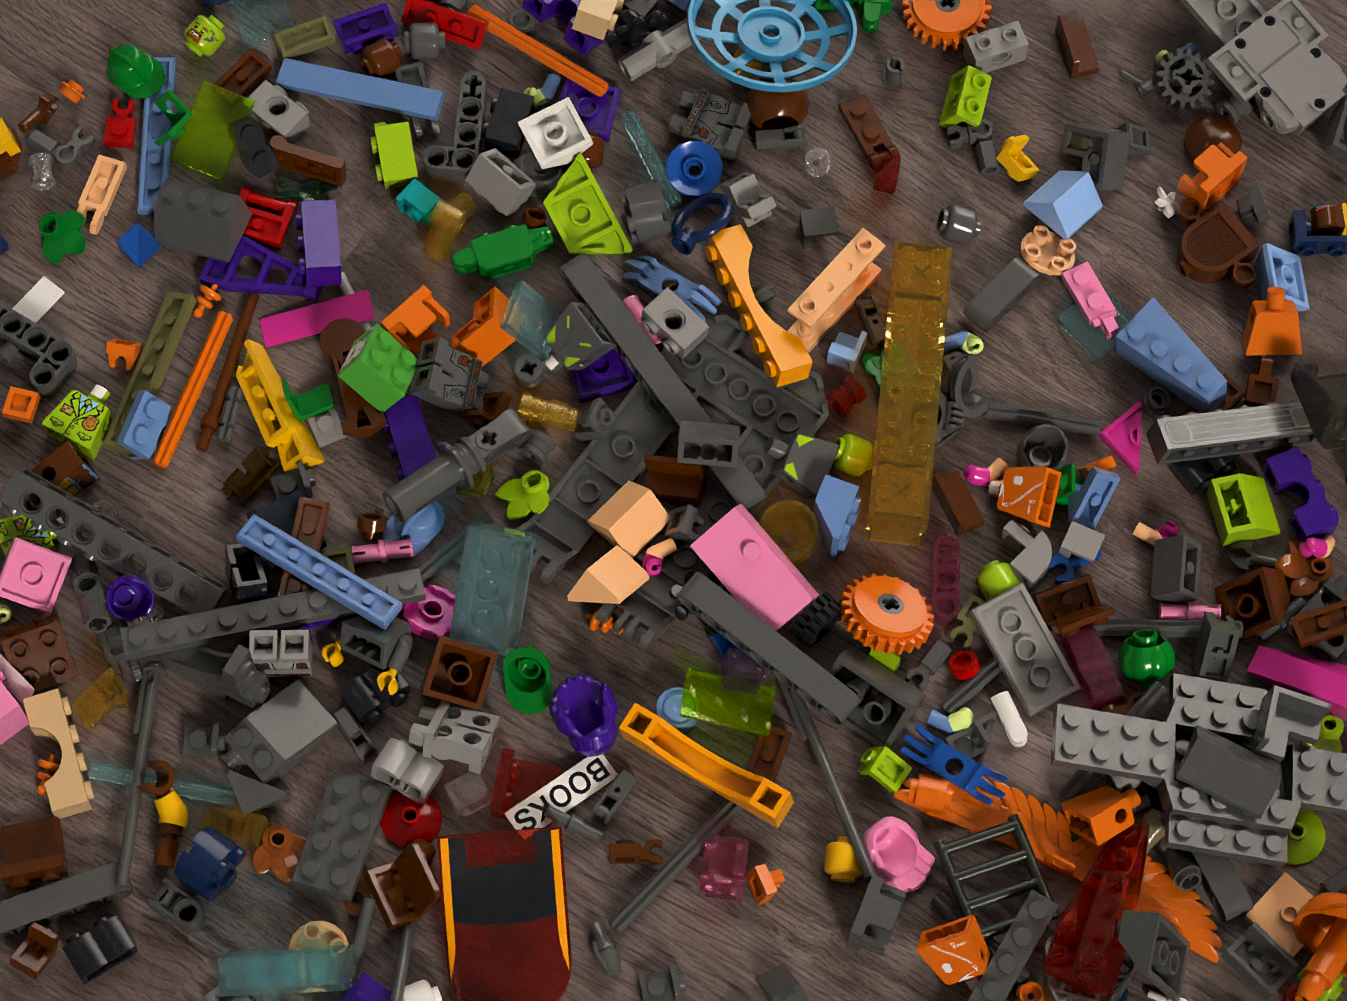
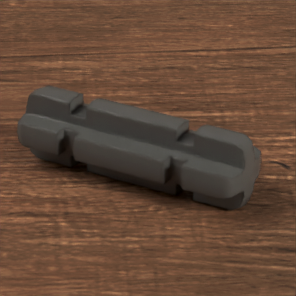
(229, 414)

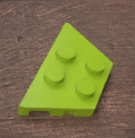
(584, 215)

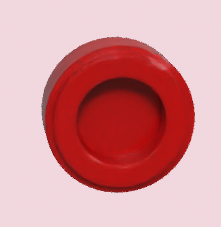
(964, 665)

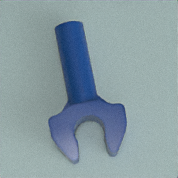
(1068, 565)

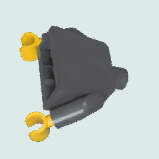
(374, 645)

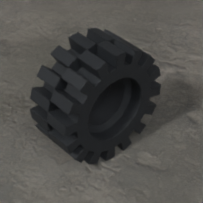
(817, 620)

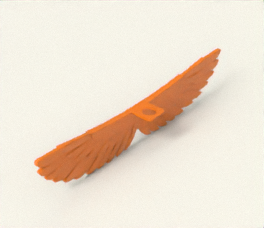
(1054, 848)

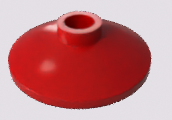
(424, 826)

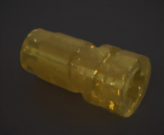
(552, 414)

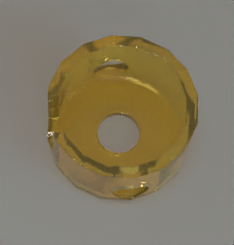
(803, 525)

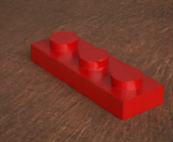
(456, 24)

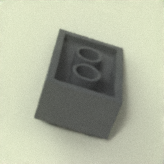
(281, 732)

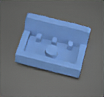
(144, 425)

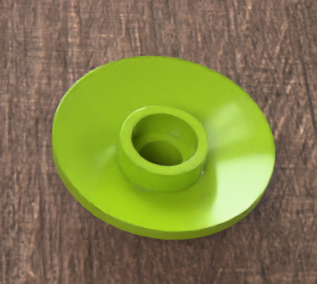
(1309, 845)

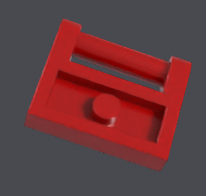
(264, 226)

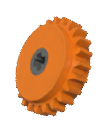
(946, 20)
(886, 614)

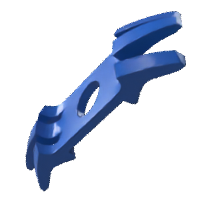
(938, 757)

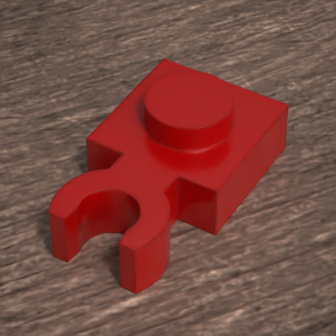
(120, 128)

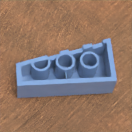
(1171, 358)

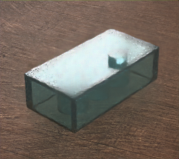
(492, 587)
(286, 971)

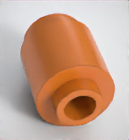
(930, 794)

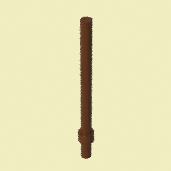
(211, 420)

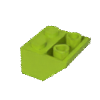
(1241, 508)

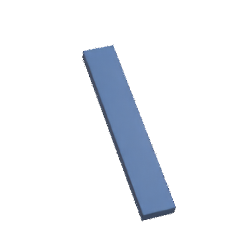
(360, 89)
(154, 159)
(319, 571)

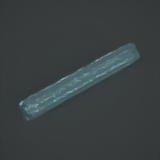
(650, 157)

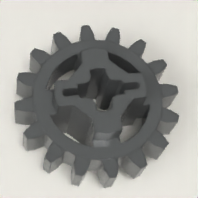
(1174, 87)

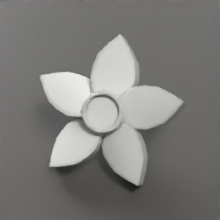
(1166, 203)

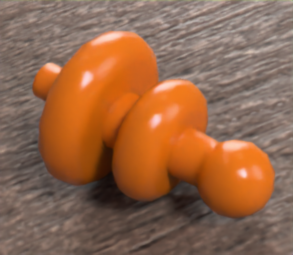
(204, 302)
(594, 623)
(49, 767)

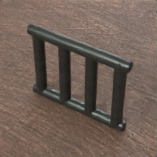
(955, 878)

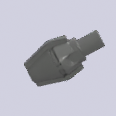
(605, 950)

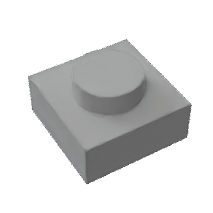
(326, 427)

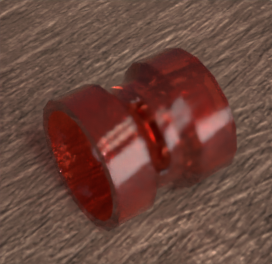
(846, 396)

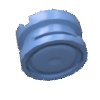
(669, 709)

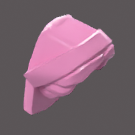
(897, 854)

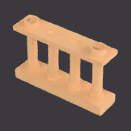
(836, 289)

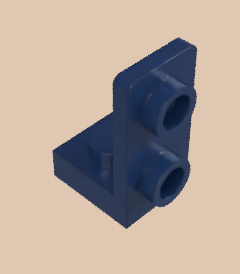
(1308, 245)

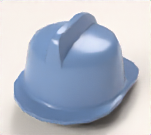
(420, 527)

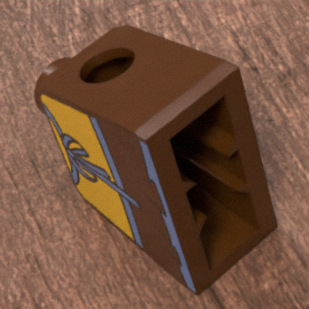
(66, 469)

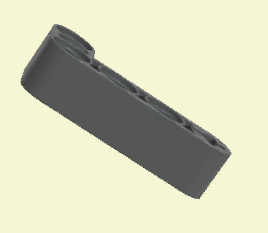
(465, 127)
(44, 354)

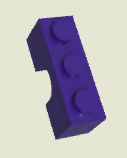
(567, 10)
(1293, 473)

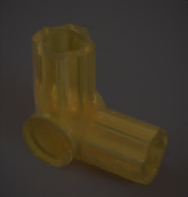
(447, 222)

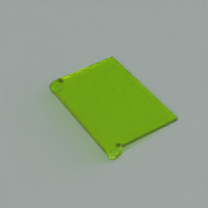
(206, 140)
(737, 710)

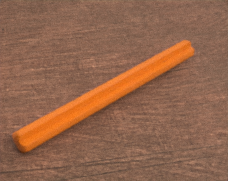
(541, 52)
(192, 389)

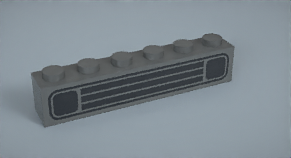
(1229, 432)

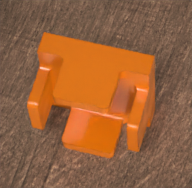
(1218, 175)
(412, 320)

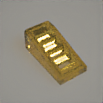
(253, 830)

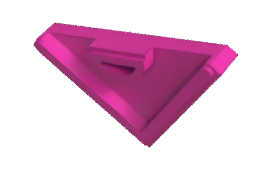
(1124, 437)

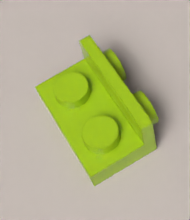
(965, 97)

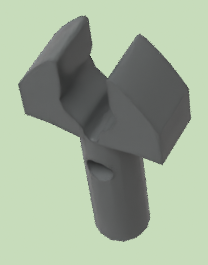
(1252, 557)

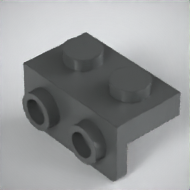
(1260, 961)

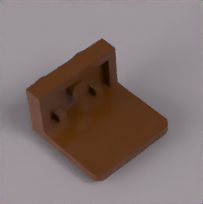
(1072, 606)
(39, 651)
(32, 852)
(404, 888)

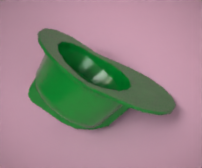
(135, 71)
(528, 679)

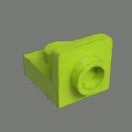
(884, 767)

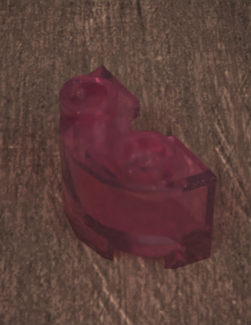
(726, 868)

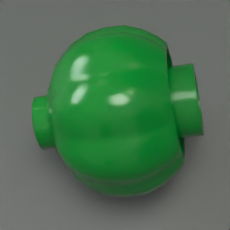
(1146, 657)

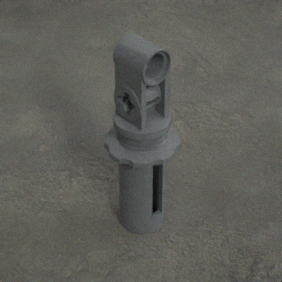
(456, 465)

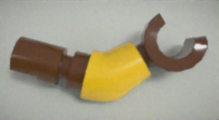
(171, 812)

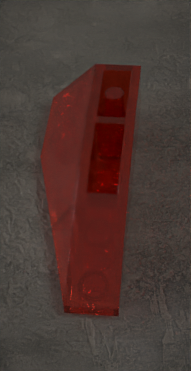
(1085, 940)

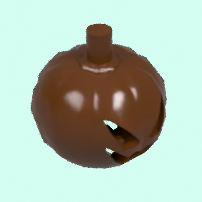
(777, 109)

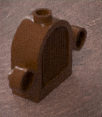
(1215, 246)

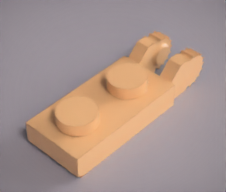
(101, 190)

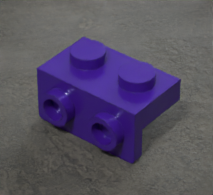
(365, 28)

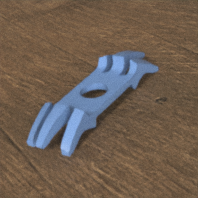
(655, 278)

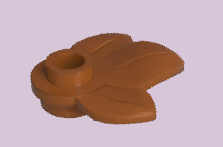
(1302, 570)
(279, 858)

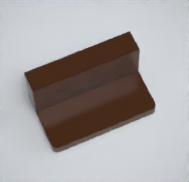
(1076, 47)
(675, 480)
(957, 502)

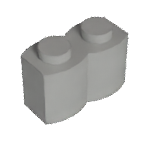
(407, 770)

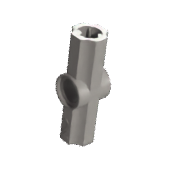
(656, 50)

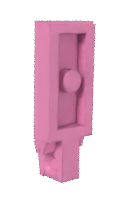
(1091, 298)

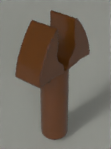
(44, 112)

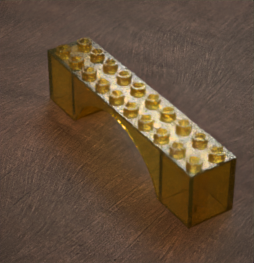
(909, 394)

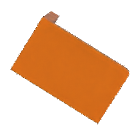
(482, 335)

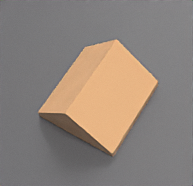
(630, 518)
(609, 579)

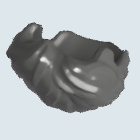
(1043, 446)

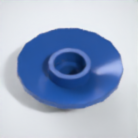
(697, 155)

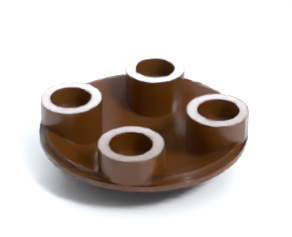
(1211, 131)

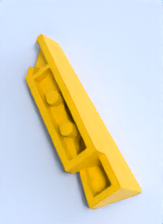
(272, 413)

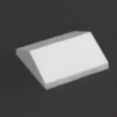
(556, 134)

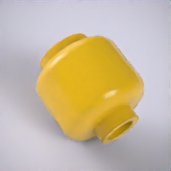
(841, 861)

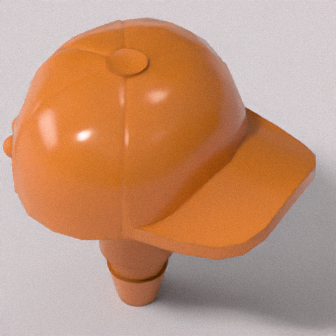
(1324, 944)

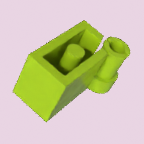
(396, 154)

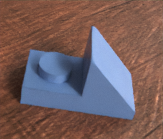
(1092, 497)

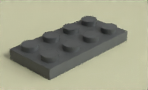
(341, 836)

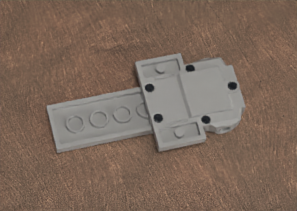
(1272, 59)

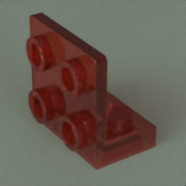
(518, 781)

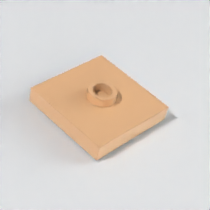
(1278, 910)

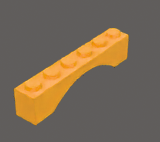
(781, 351)
(672, 747)

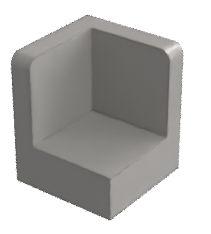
(1081, 542)

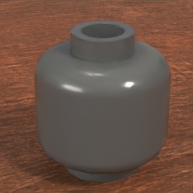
(424, 41)
(958, 223)

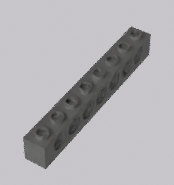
(17, 501)

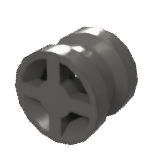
(1232, 109)
(527, 378)
(537, 447)

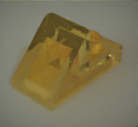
(101, 698)

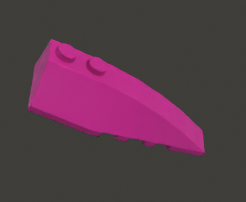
(1303, 675)

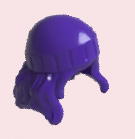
(585, 714)

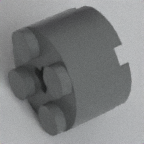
(645, 211)

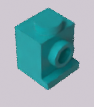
(417, 202)

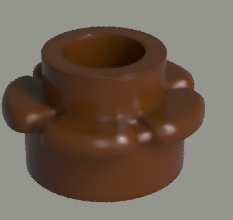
(533, 218)

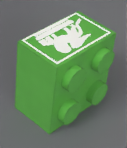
(379, 368)

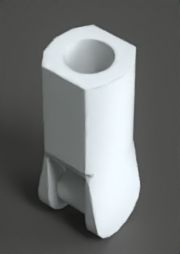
(1010, 719)

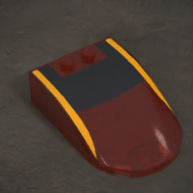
(506, 914)

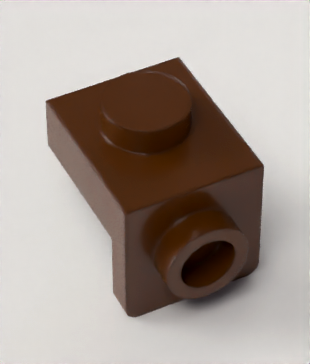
(493, 406)
(35, 950)

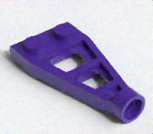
(225, 276)

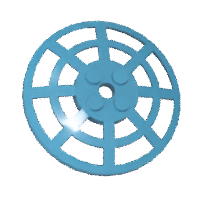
(773, 50)

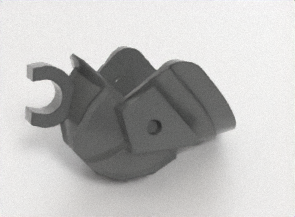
(959, 381)

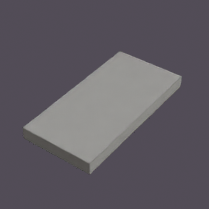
(1025, 650)

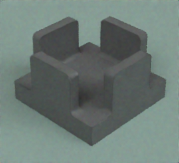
(876, 917)

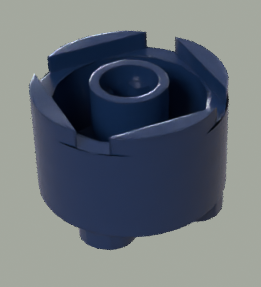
(209, 863)

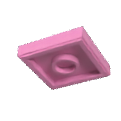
(33, 575)

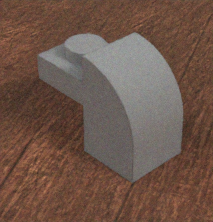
(748, 199)
(1033, 555)

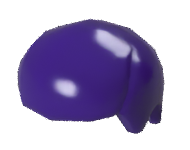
(129, 598)

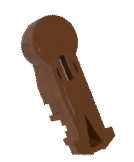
(335, 344)

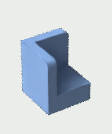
(846, 351)

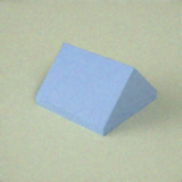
(1065, 202)
(1283, 270)

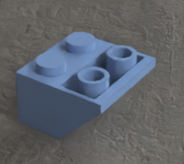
(836, 512)

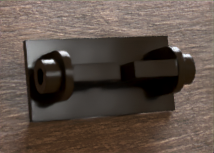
(241, 486)

